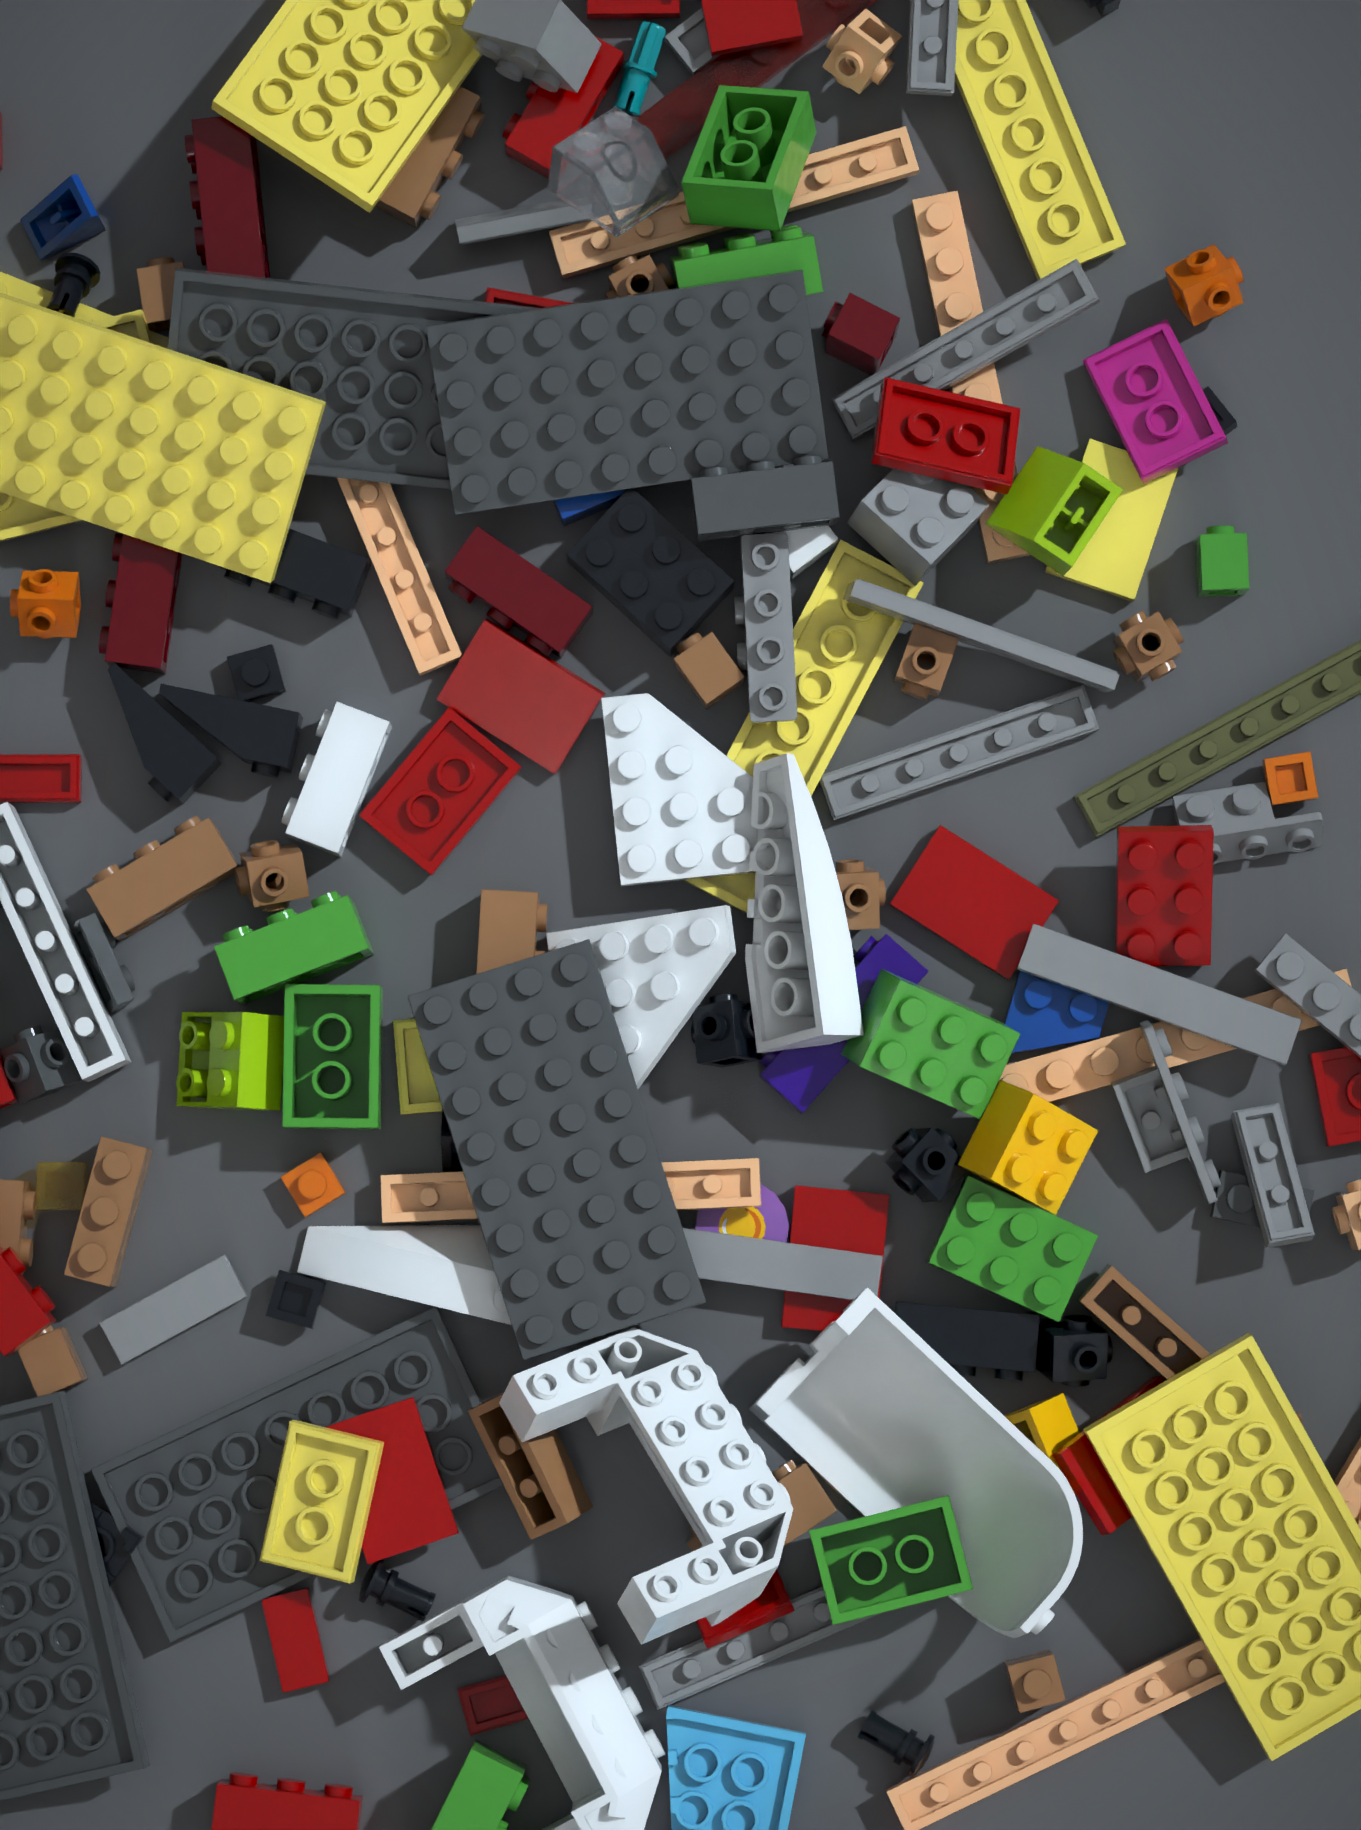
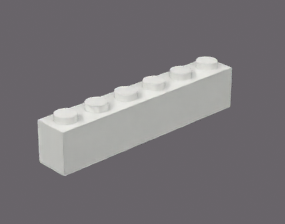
(55, 954)

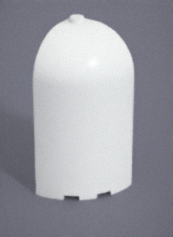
(903, 1428)

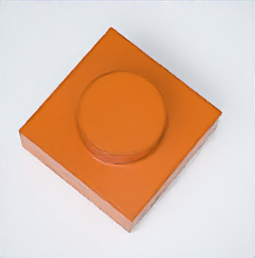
(1290, 778)
(313, 1184)

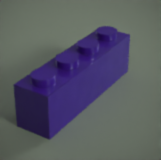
(805, 1072)

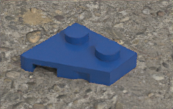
(1052, 1014)

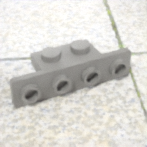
(768, 628)
(1246, 823)
(1157, 1117)

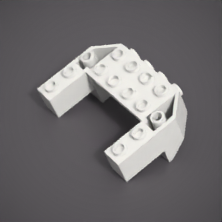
(697, 1450)
(561, 1684)

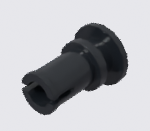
(72, 282)
(395, 1591)
(897, 1742)

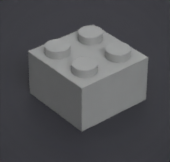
(533, 41)
(916, 520)

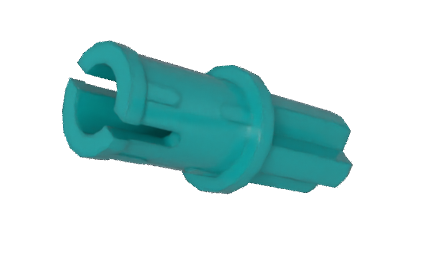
(639, 67)

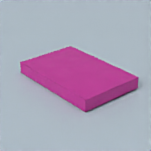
(1155, 401)

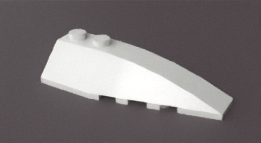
(801, 942)
(413, 1262)

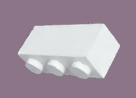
(336, 778)

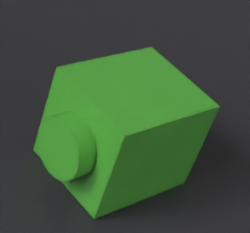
(1221, 562)

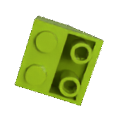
(1054, 508)
(230, 1060)

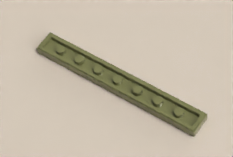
(1222, 741)

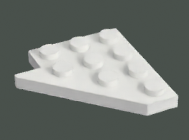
(674, 797)
(656, 973)

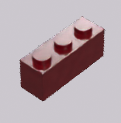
(517, 593)
(141, 605)

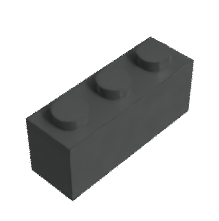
(765, 499)

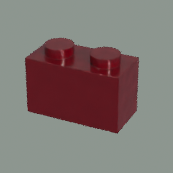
(860, 333)

